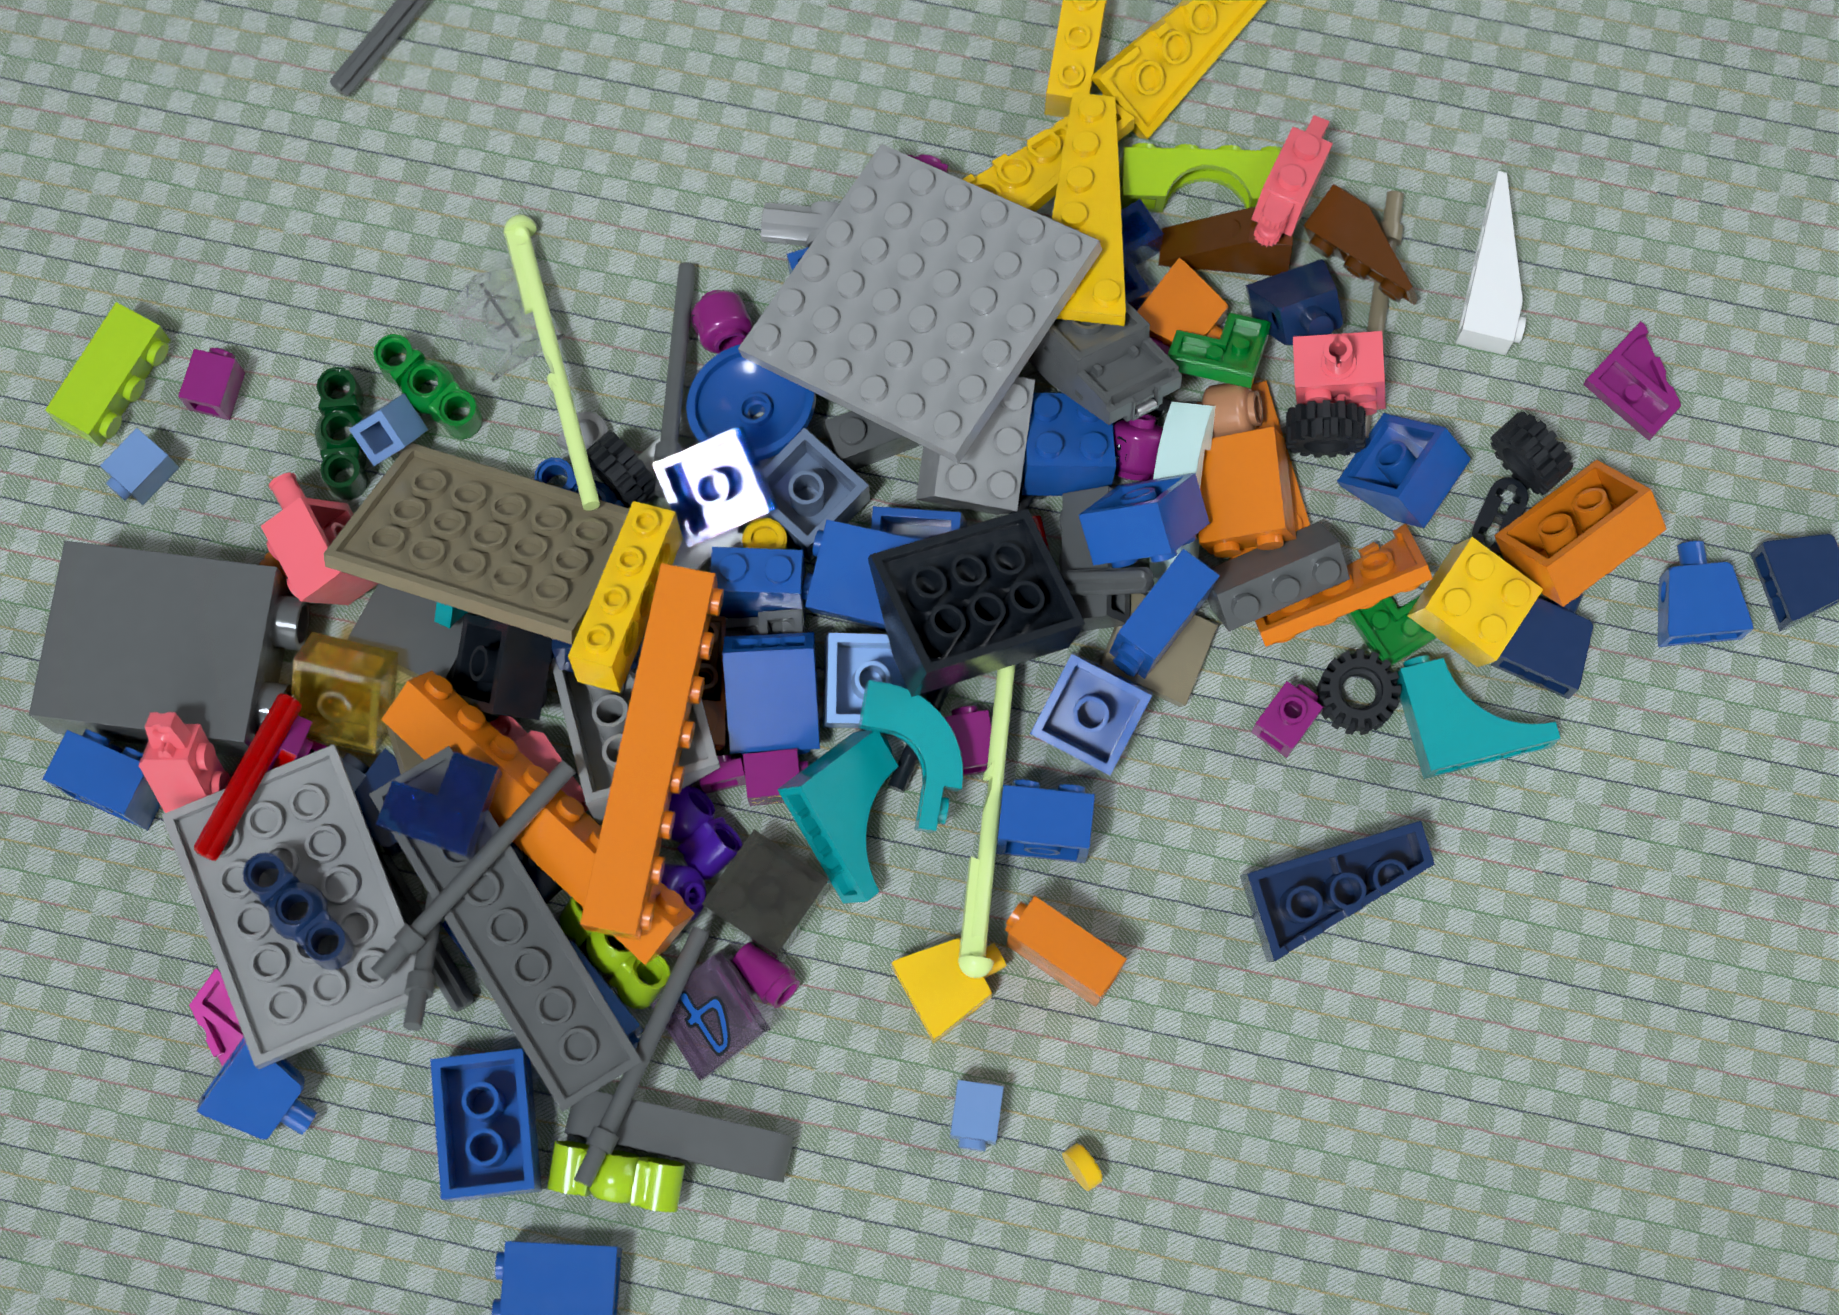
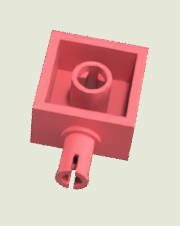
(1341, 369)
(300, 538)

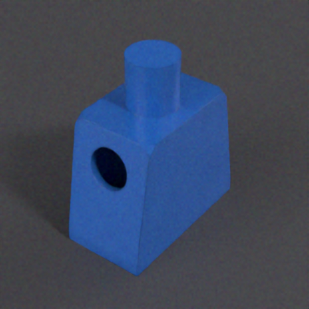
(1700, 601)
(256, 1098)

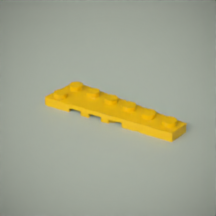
(1171, 57)
(1033, 172)
(1091, 204)

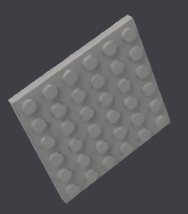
(920, 301)

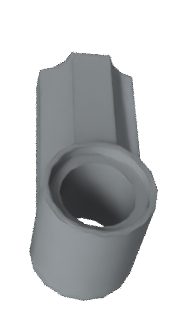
(794, 223)

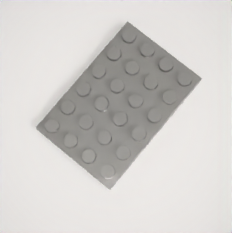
(319, 832)

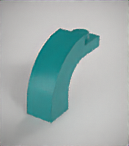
(922, 727)

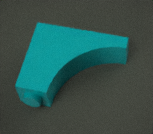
(1453, 730)
(833, 808)

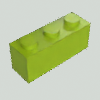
(109, 375)

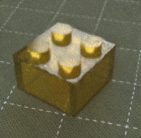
(344, 690)

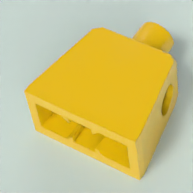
(939, 987)

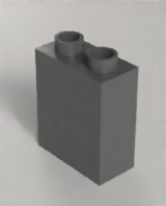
(163, 637)

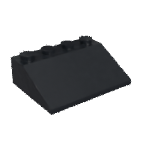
(972, 602)

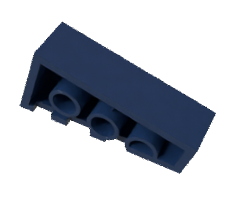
(1317, 890)

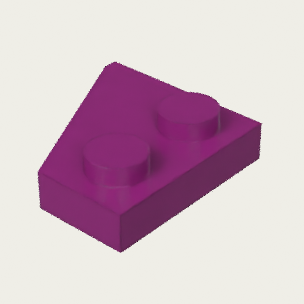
(1635, 384)

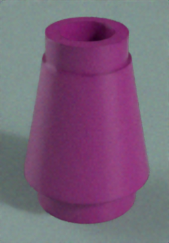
(768, 976)

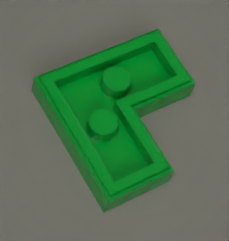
(1227, 359)
(1390, 630)

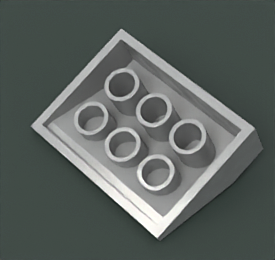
(595, 730)

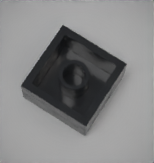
(502, 668)

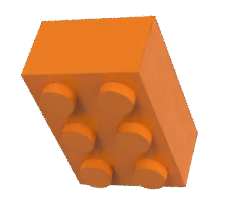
(1581, 531)

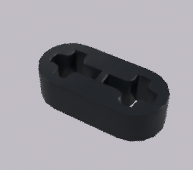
(1490, 505)

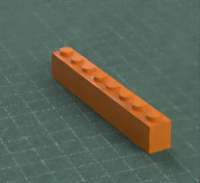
(650, 753)
(560, 836)

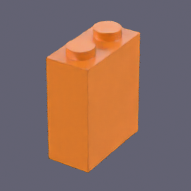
(1246, 493)
(1063, 950)

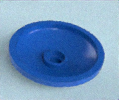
(734, 390)

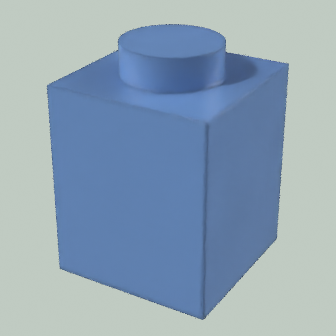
(388, 429)
(138, 468)
(976, 1115)

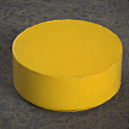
(764, 534)
(1082, 1166)

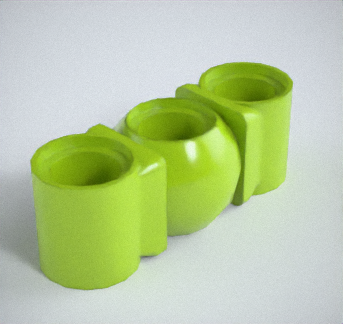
(618, 962)
(621, 1178)

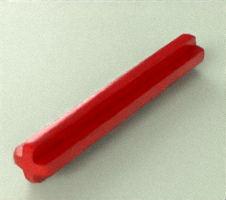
(247, 777)

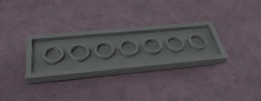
(523, 958)

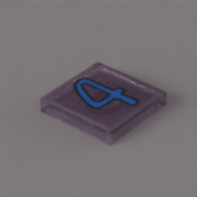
(714, 1018)

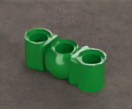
(416, 371)

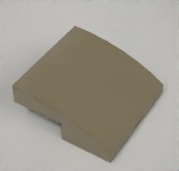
(1179, 666)

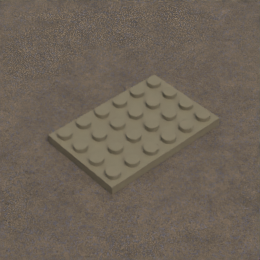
(480, 541)

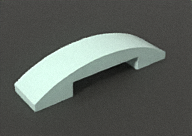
(1181, 452)

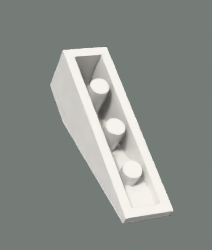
(1494, 291)

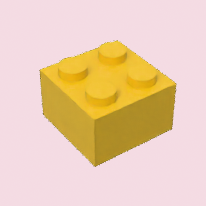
(1475, 602)

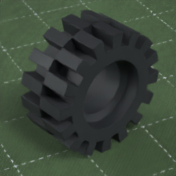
(1325, 429)
(1531, 453)
(621, 470)
(1363, 666)

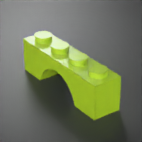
(1160, 172)

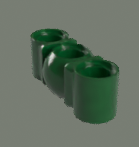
(335, 415)

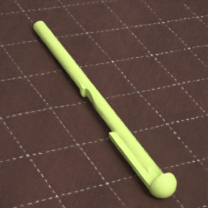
(518, 236)
(981, 870)

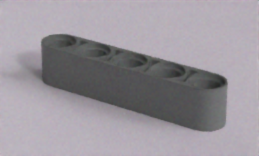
(689, 1137)

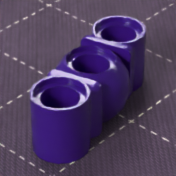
(706, 841)

